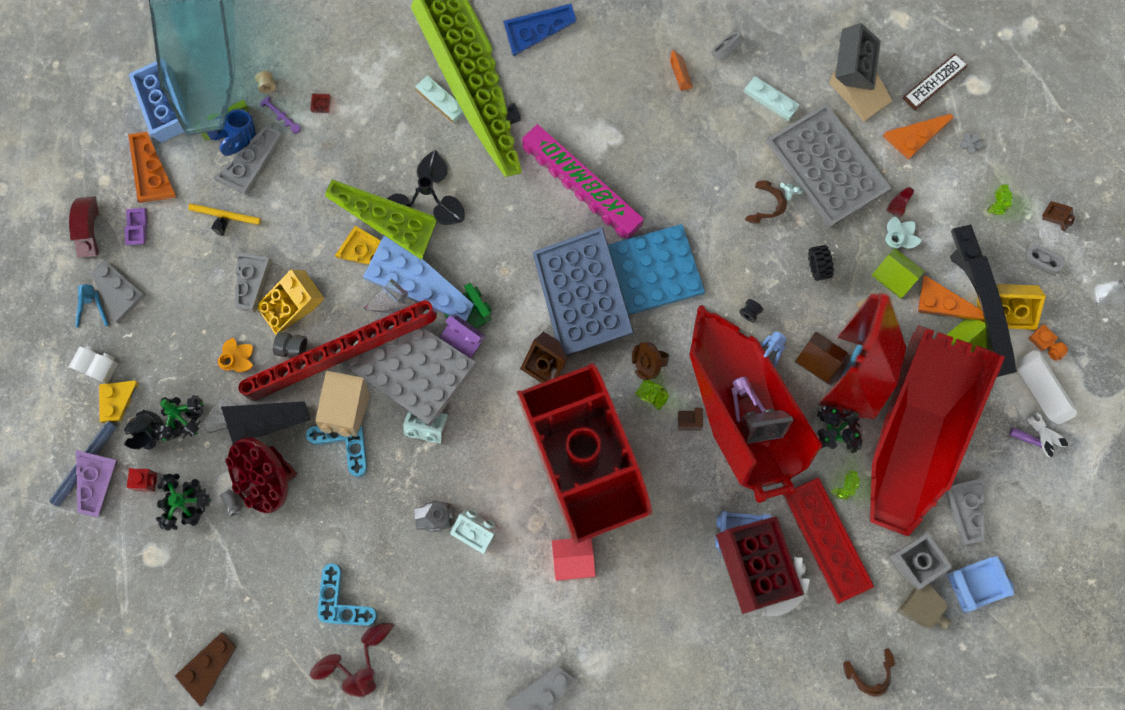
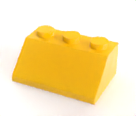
(1021, 305)

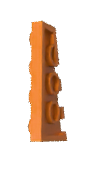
(148, 171)

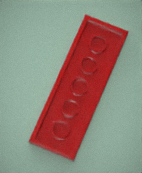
(828, 541)

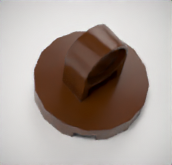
(648, 360)

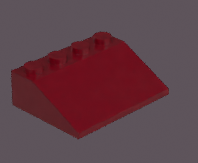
(759, 564)

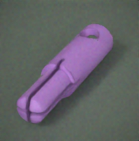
(1025, 437)

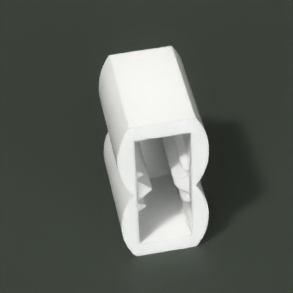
(94, 365)

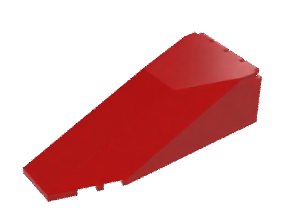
(870, 385)
(928, 426)

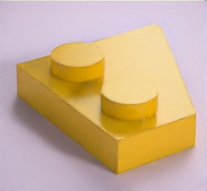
(114, 400)

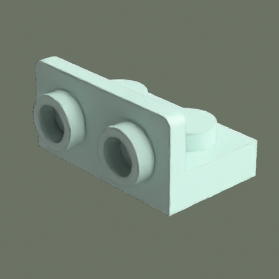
(415, 428)
(474, 530)

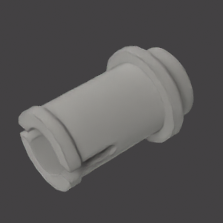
(230, 503)

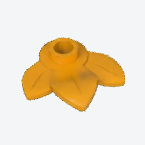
(238, 354)

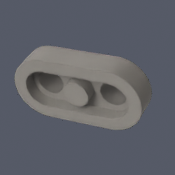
(727, 45)
(1044, 258)

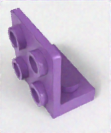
(462, 335)

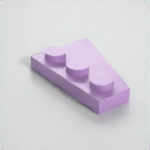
(92, 481)

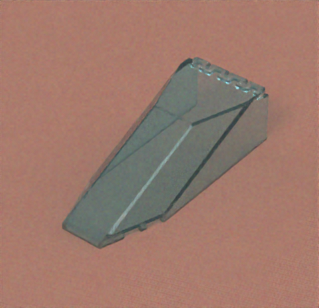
(195, 59)

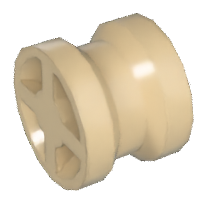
(265, 82)

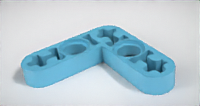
(351, 463)
(337, 609)

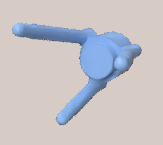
(775, 342)

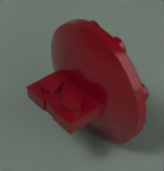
(259, 474)

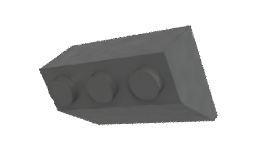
(858, 57)

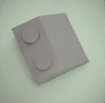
(920, 561)

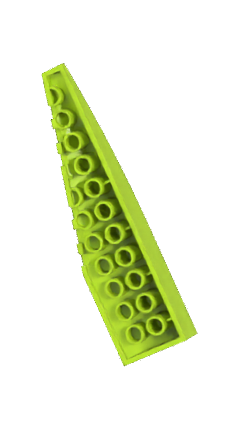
(470, 73)

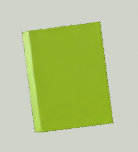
(897, 273)
(970, 331)

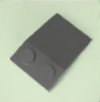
(765, 425)

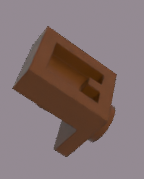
(1059, 214)

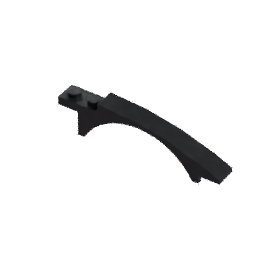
(977, 268)

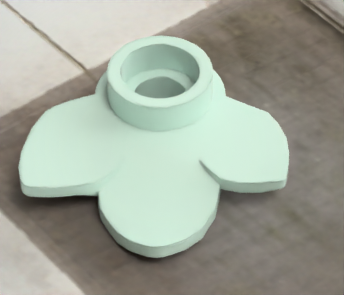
(903, 233)

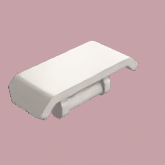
(1046, 388)

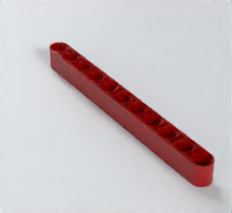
(328, 351)

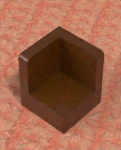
(690, 420)

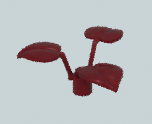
(362, 682)

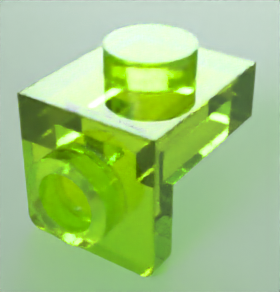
(1003, 200)
(653, 394)
(850, 485)

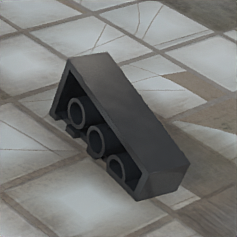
(263, 419)

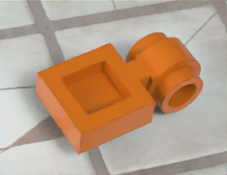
(1044, 339)

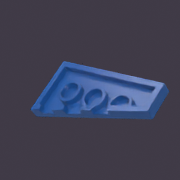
(535, 27)

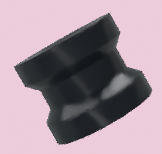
(751, 310)

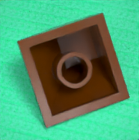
(544, 358)

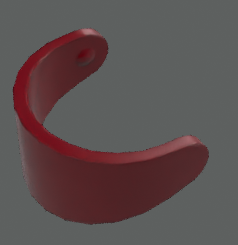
(898, 204)

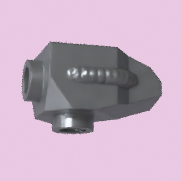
(434, 516)

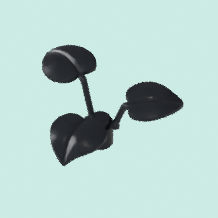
(430, 170)

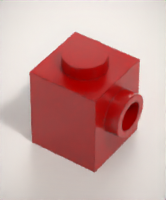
(141, 480)

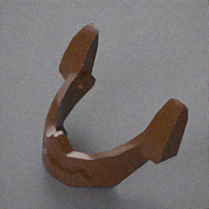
(780, 209)
(878, 689)

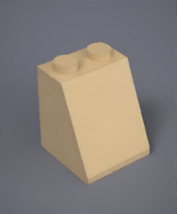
(342, 404)

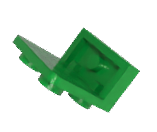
(481, 312)

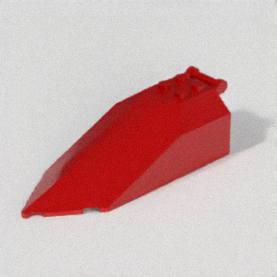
(719, 358)

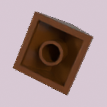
(821, 357)

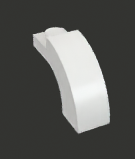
(786, 606)

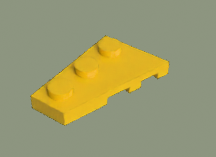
(358, 247)

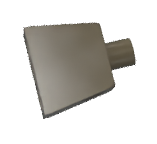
(925, 608)

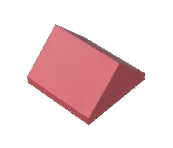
(573, 560)

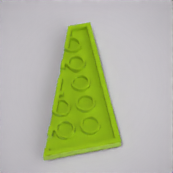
(396, 221)

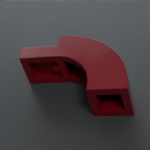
(81, 225)

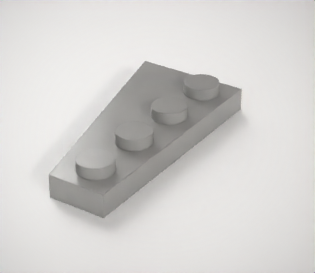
(249, 163)

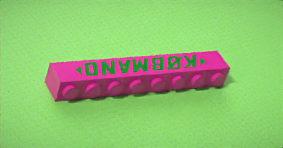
(582, 182)

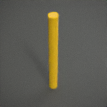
(225, 214)

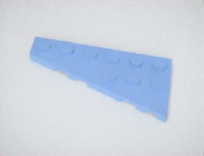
(416, 279)

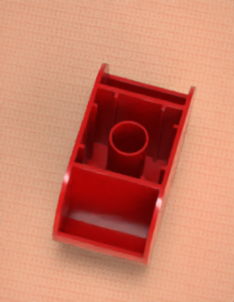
(585, 453)

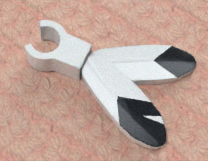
(1047, 435)

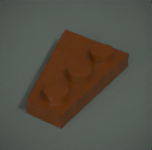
(204, 669)

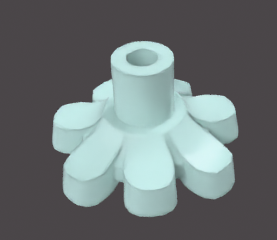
(790, 190)

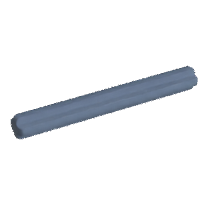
(71, 479)

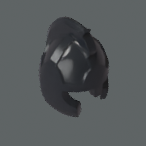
(143, 430)

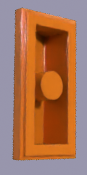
(680, 71)

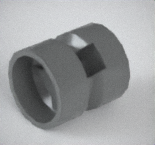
(286, 345)

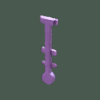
(295, 128)

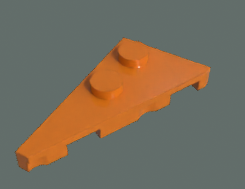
(913, 137)
(941, 301)

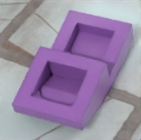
(136, 226)

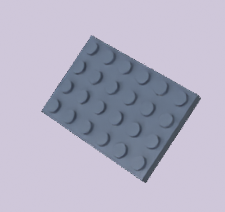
(583, 292)

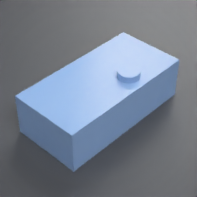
(154, 105)

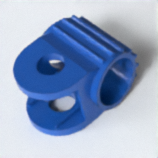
(237, 132)

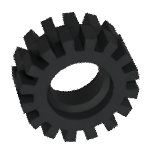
(821, 262)

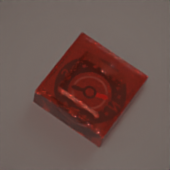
(320, 103)

